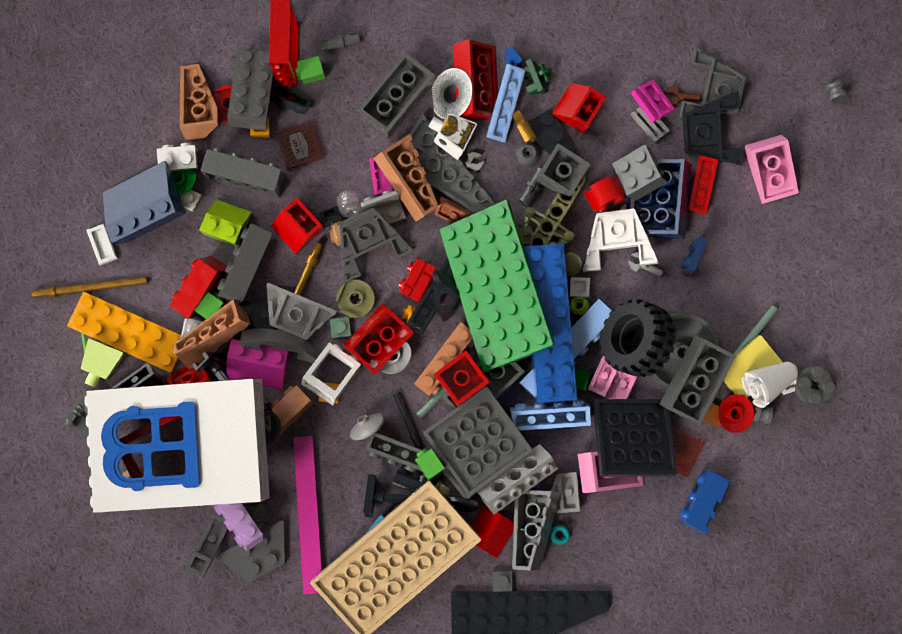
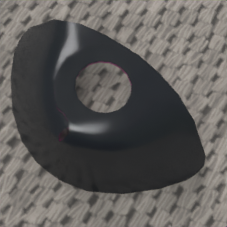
(445, 285)

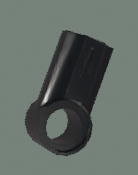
(408, 480)

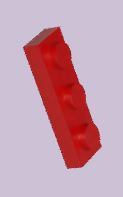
(702, 185)

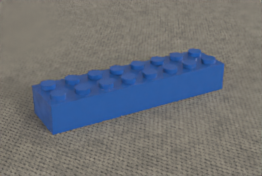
(553, 366)

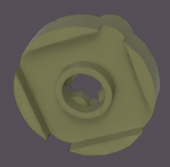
(351, 289)

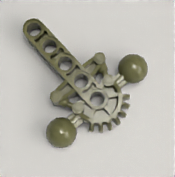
(559, 232)

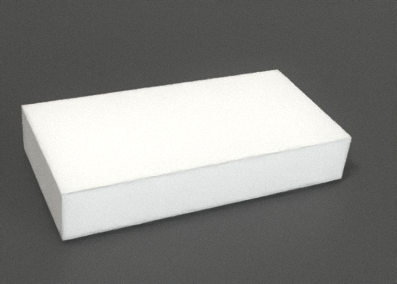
(102, 244)

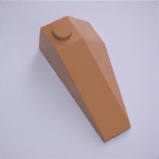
(197, 104)

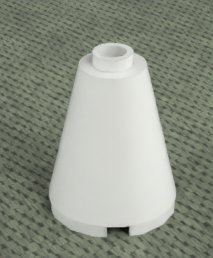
(768, 382)

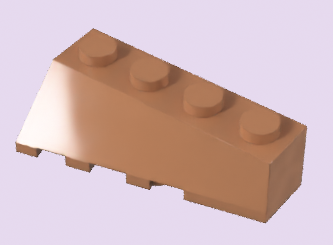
(407, 177)
(211, 333)

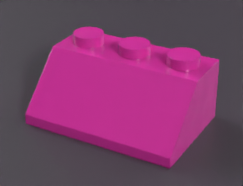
(265, 364)

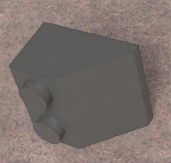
(562, 171)

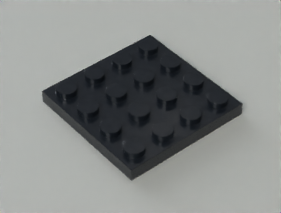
(633, 438)

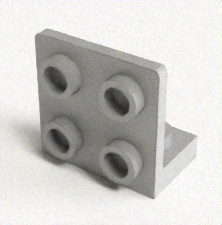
(386, 205)

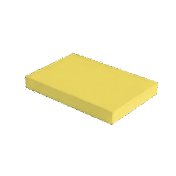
(753, 356)

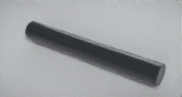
(407, 419)

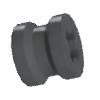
(837, 90)
(763, 414)

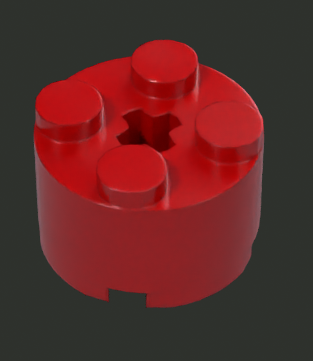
(604, 193)

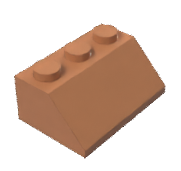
(291, 406)

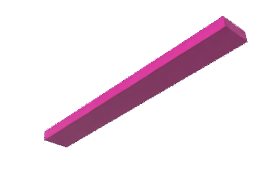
(307, 511)

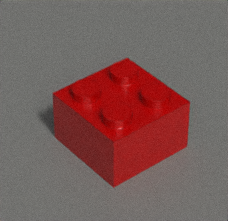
(461, 378)

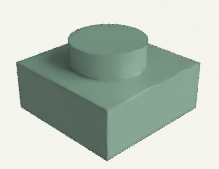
(340, 327)

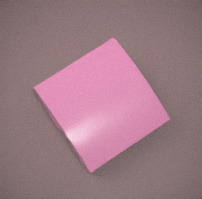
(604, 379)

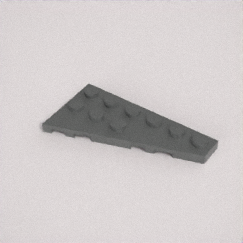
(446, 172)

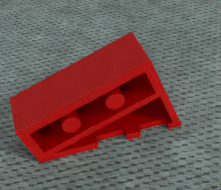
(196, 285)

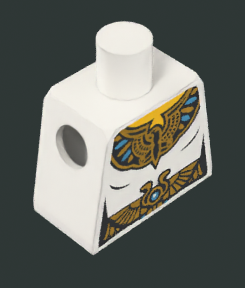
(453, 133)

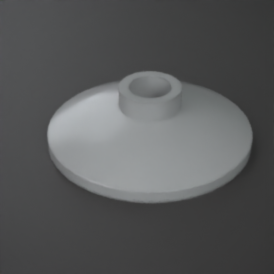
(395, 366)
(366, 426)

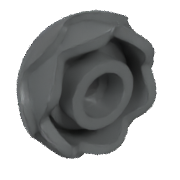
(524, 159)

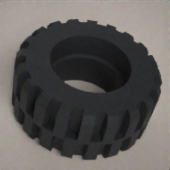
(655, 345)

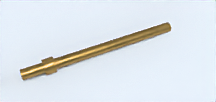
(311, 262)
(53, 291)

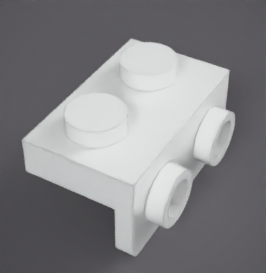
(179, 157)

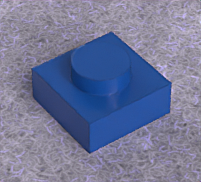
(512, 57)

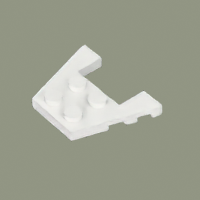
(618, 231)

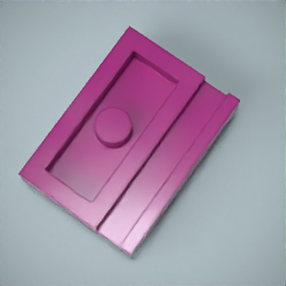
(652, 101)

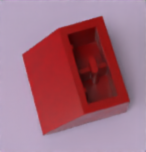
(579, 106)
(297, 226)

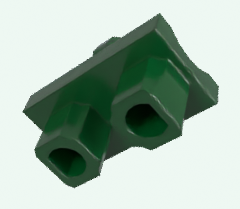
(538, 85)

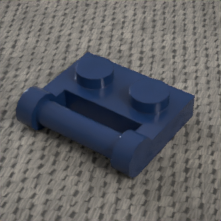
(690, 263)

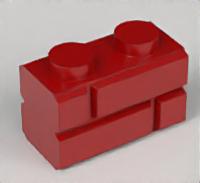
(417, 281)

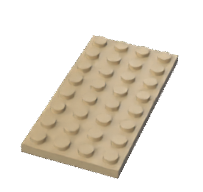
(395, 560)

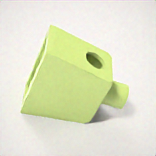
(100, 361)

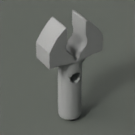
(468, 164)
(651, 268)

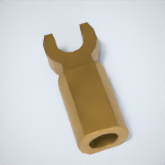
(524, 128)

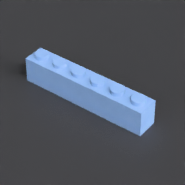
(583, 332)

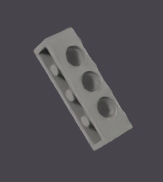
(517, 479)

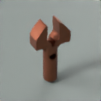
(681, 96)

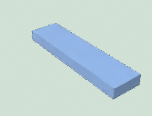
(505, 103)

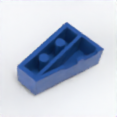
(703, 501)

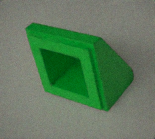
(581, 378)

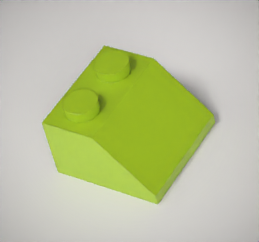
(225, 222)

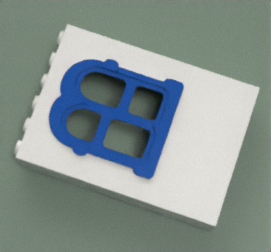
(220, 443)

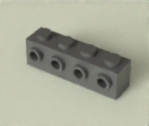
(244, 264)
(395, 452)

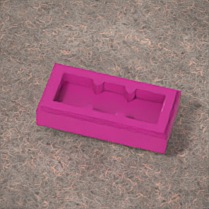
(380, 181)

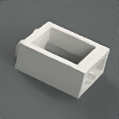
(322, 389)

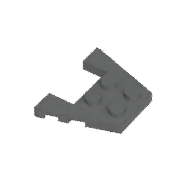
(720, 82)
(364, 234)

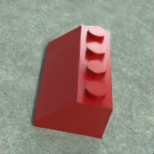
(479, 63)

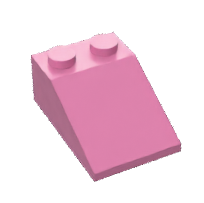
(772, 168)
(593, 482)

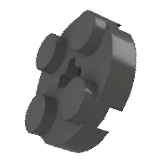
(824, 385)

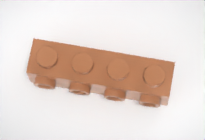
(453, 347)

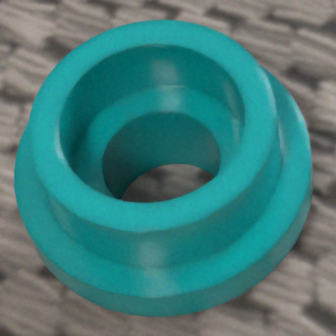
(564, 539)

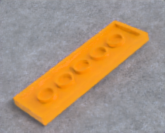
(125, 331)

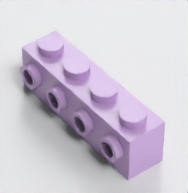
(241, 523)

